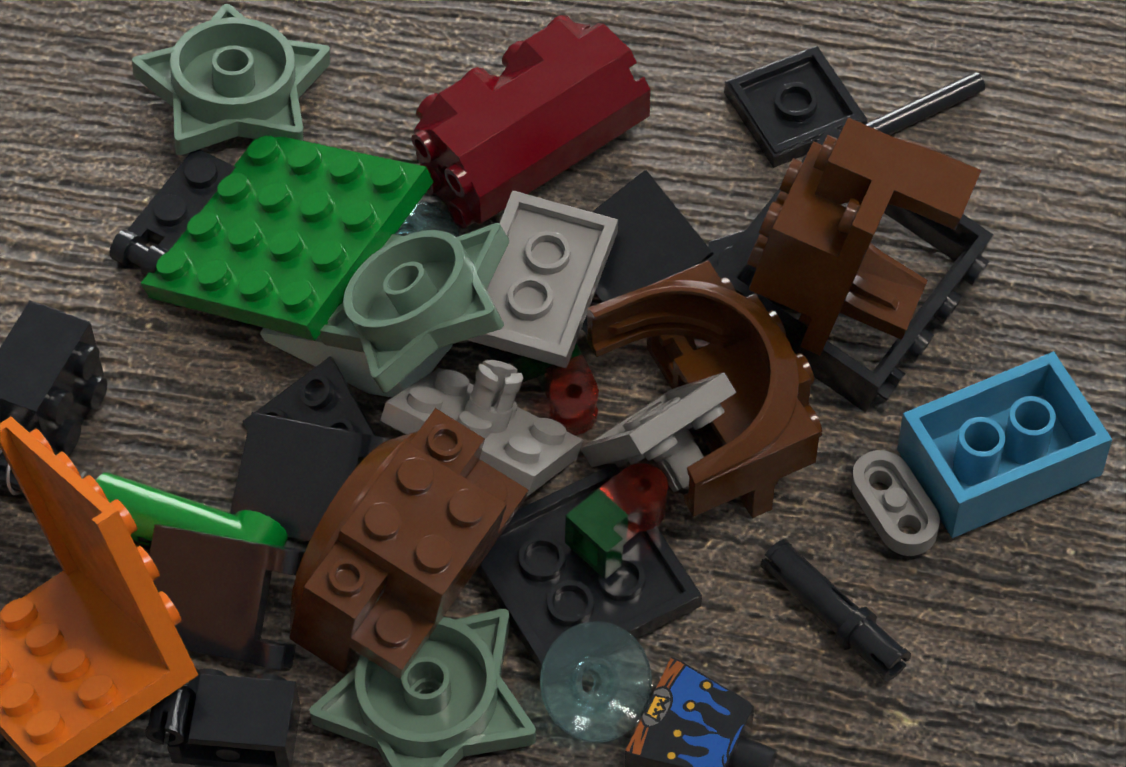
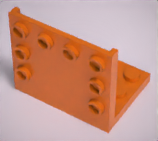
(95, 637)

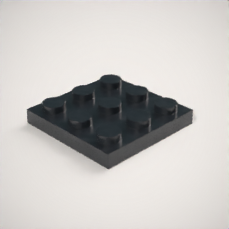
(555, 589)

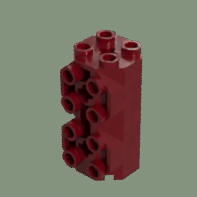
(517, 130)

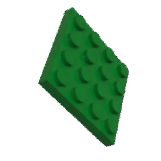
(287, 234)

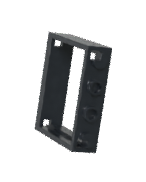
(833, 365)

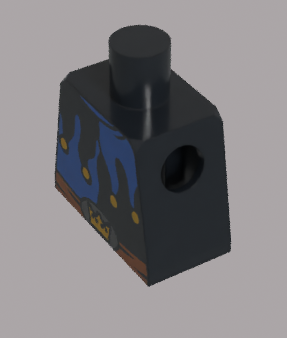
(695, 725)

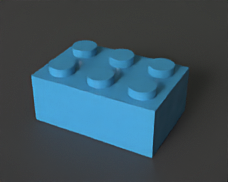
(1003, 444)

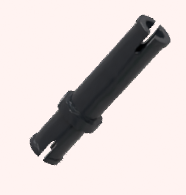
(853, 625)

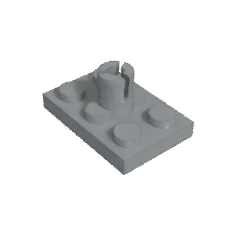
(547, 276)
(662, 430)
(515, 440)

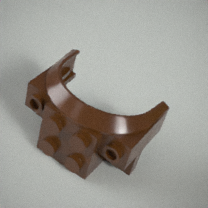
(821, 253)
(767, 421)
(406, 519)

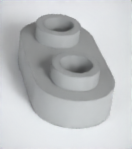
(896, 507)

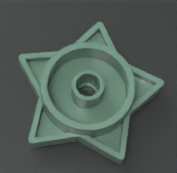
(232, 80)
(418, 298)
(441, 706)

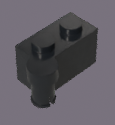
(229, 721)

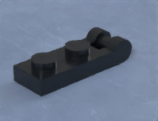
(170, 211)

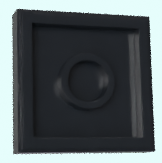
(792, 104)

